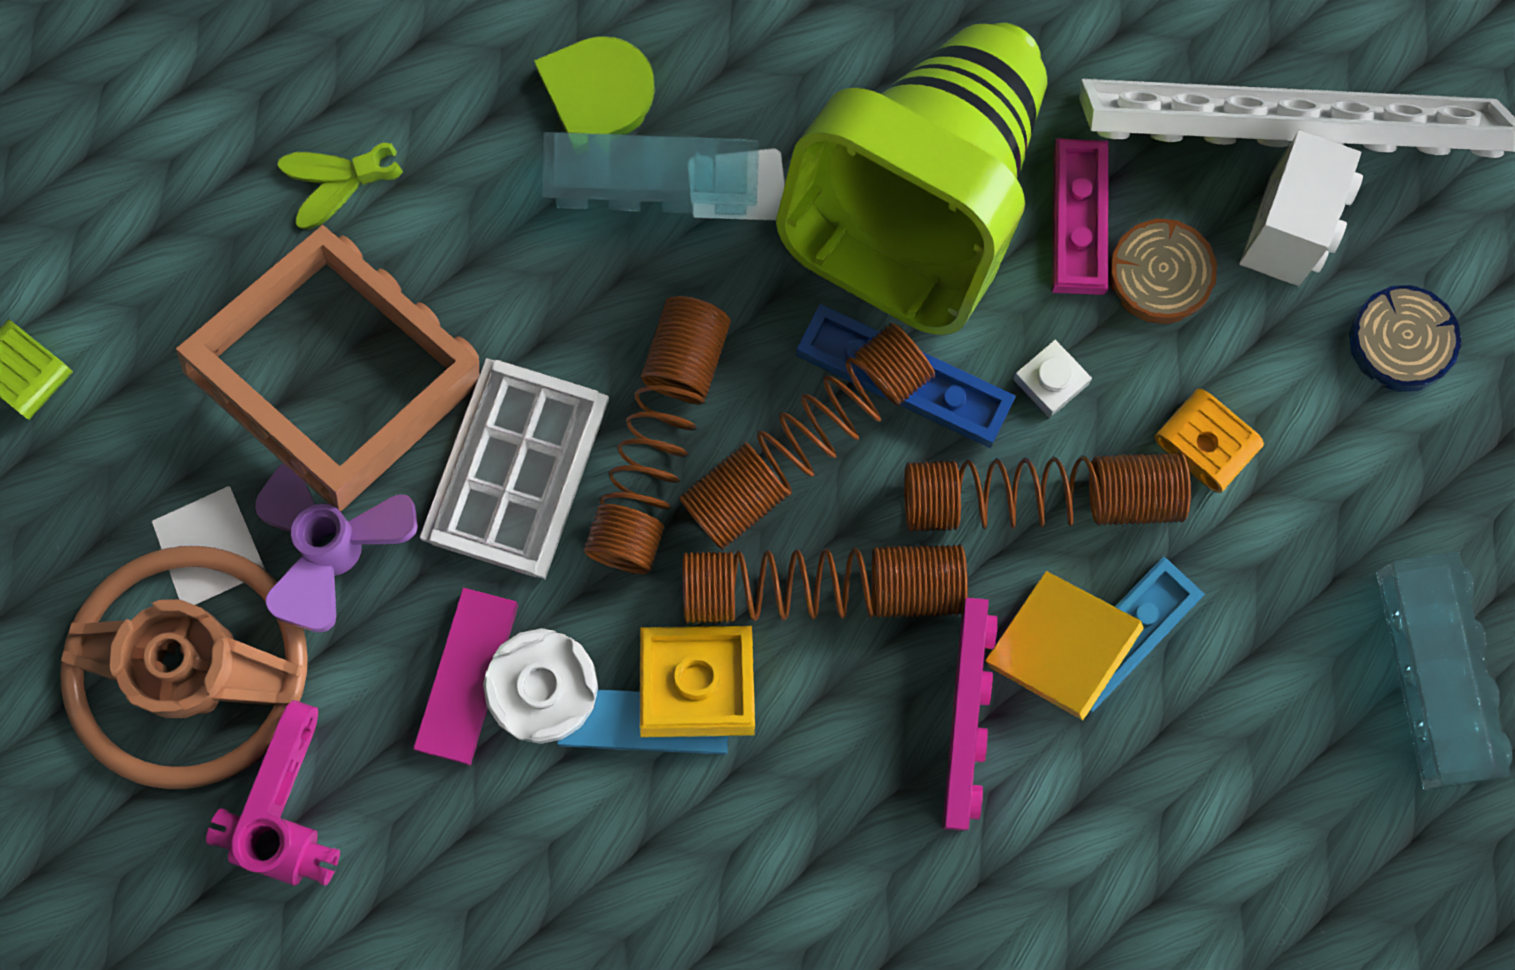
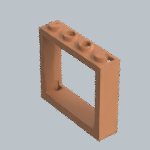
(332, 482)

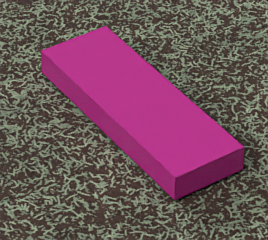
(1080, 217)
(457, 696)

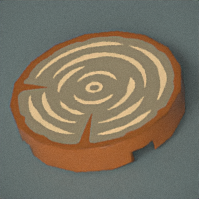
(1162, 271)

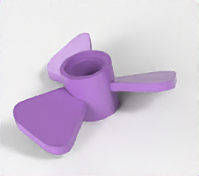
(308, 589)

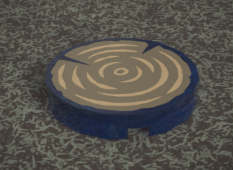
(1405, 338)

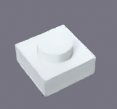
(1052, 378)

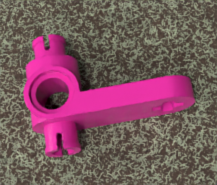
(298, 849)

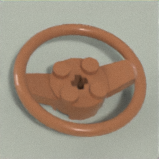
(211, 671)

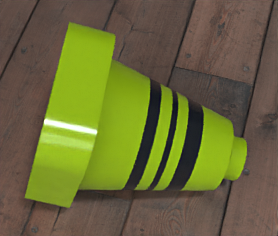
(919, 184)

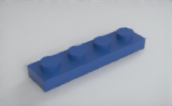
(949, 399)

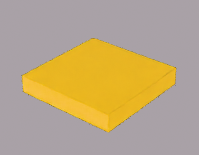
(1064, 645)
(696, 681)

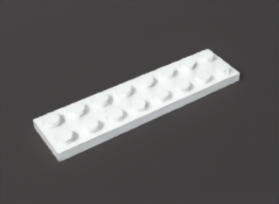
(1277, 114)

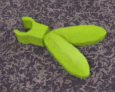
(339, 179)

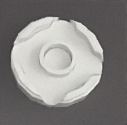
(540, 686)

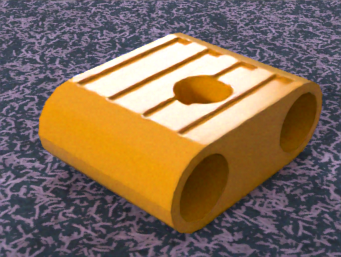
(1210, 439)

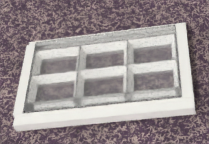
(515, 468)

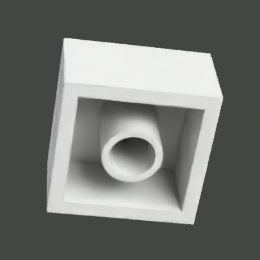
(1303, 209)

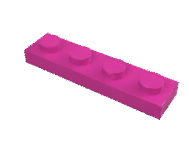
(967, 740)

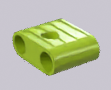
(27, 371)

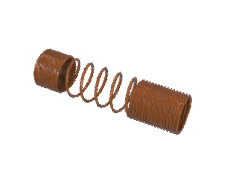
(682, 368)
(743, 484)
(1119, 490)
(902, 583)

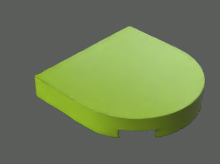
(598, 85)

